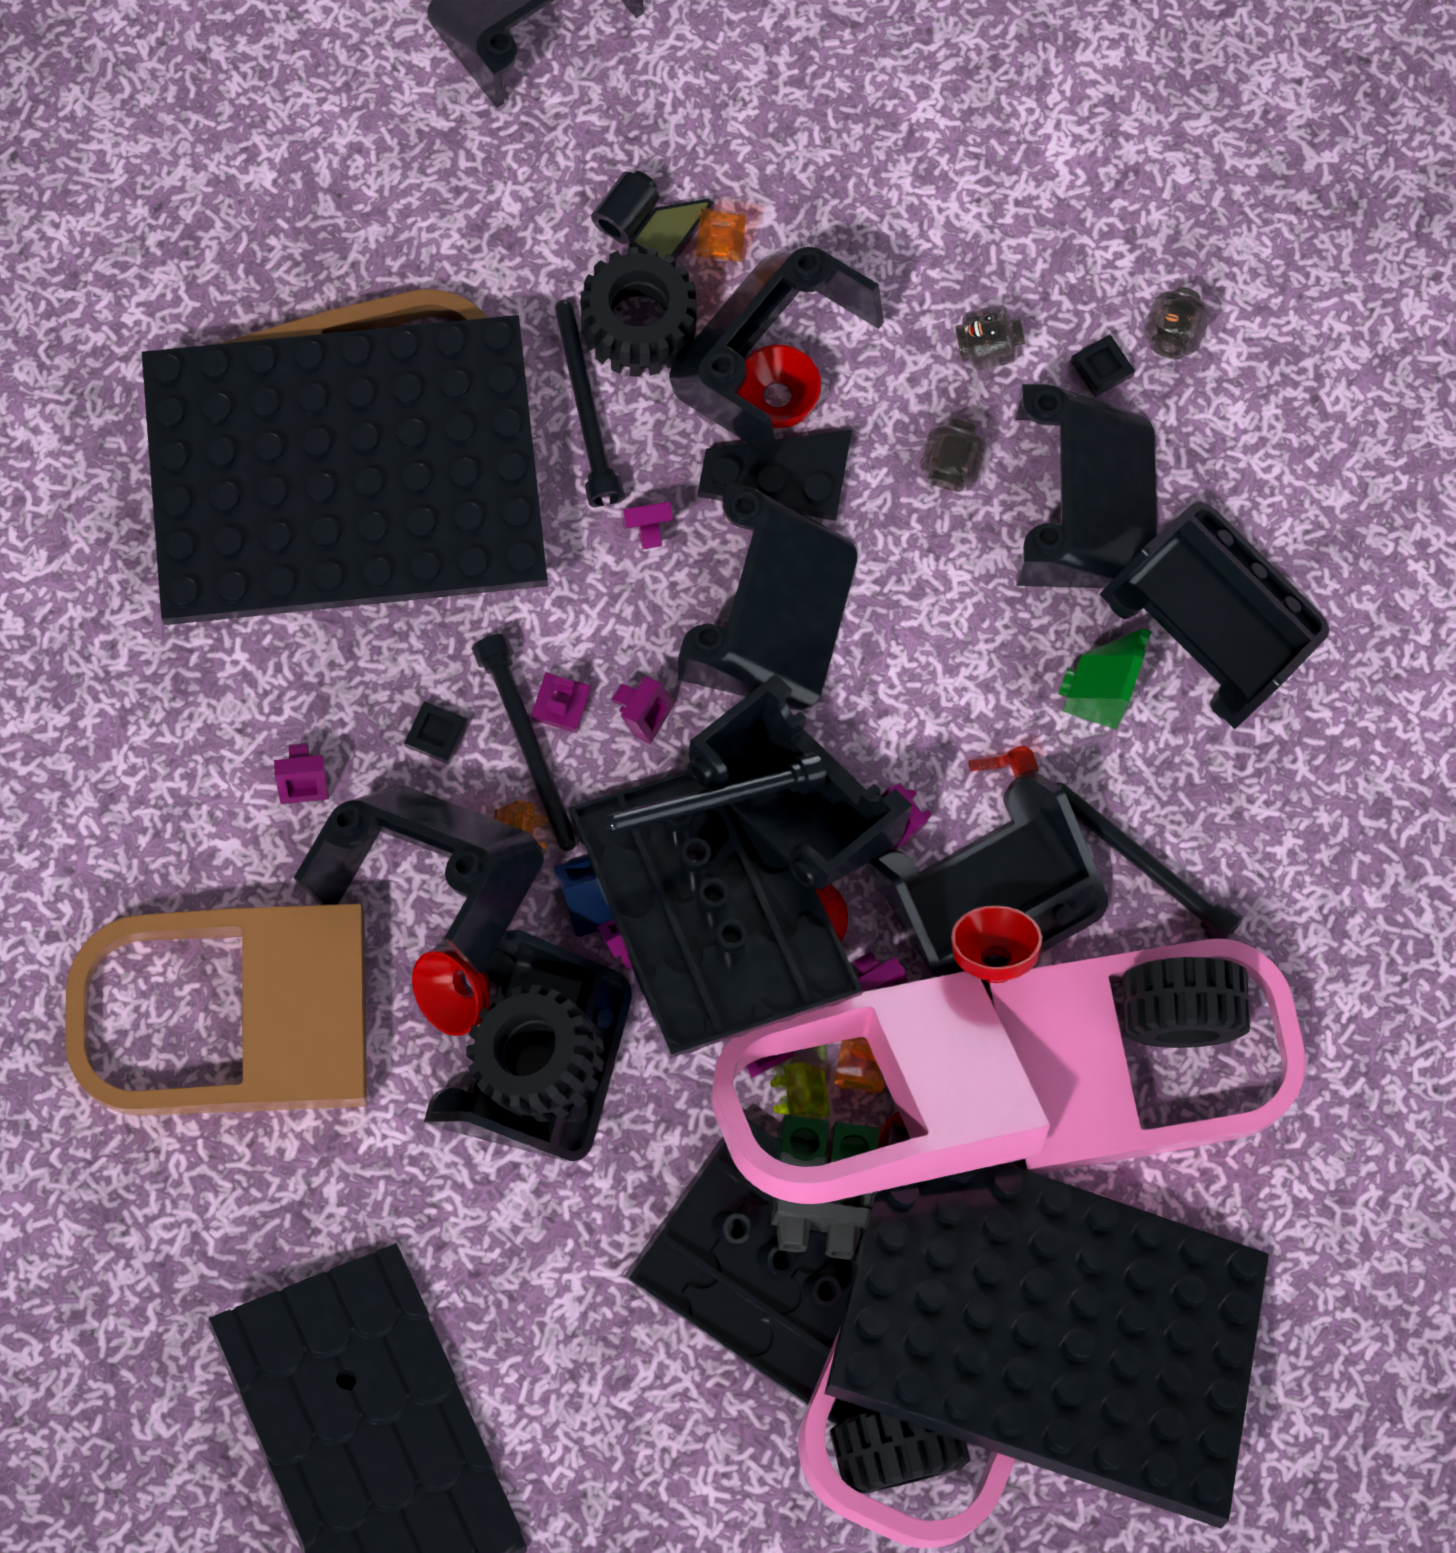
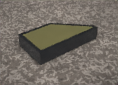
(670, 228)

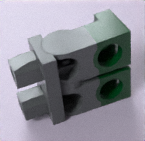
(804, 1143)

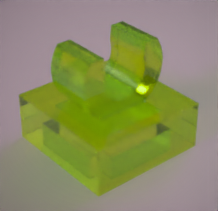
(805, 1091)

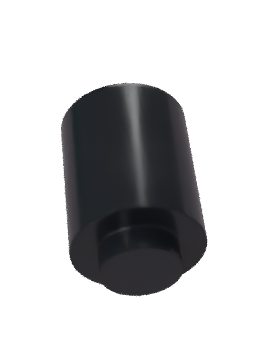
(626, 206)

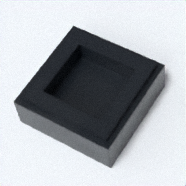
(1102, 366)
(436, 732)

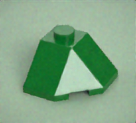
(1105, 680)

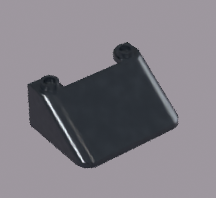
(480, 35)
(1103, 490)
(783, 605)
(1221, 608)
(1027, 865)
(597, 992)

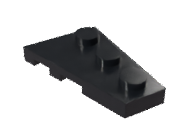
(801, 475)

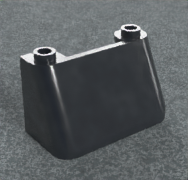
(817, 832)

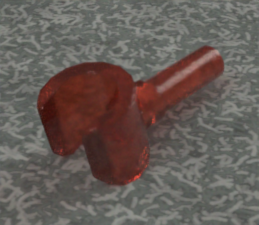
(1019, 759)

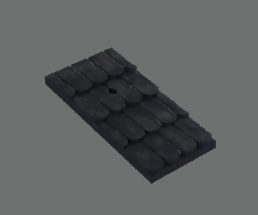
(715, 938)
(770, 1319)
(364, 1416)

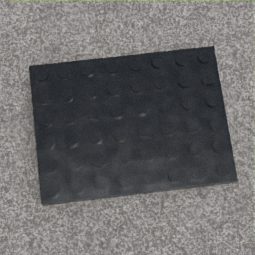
(342, 470)
(1056, 1332)

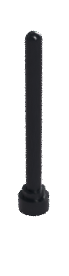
(602, 479)
(495, 657)
(802, 775)
(1215, 919)

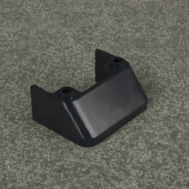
(713, 363)
(487, 860)

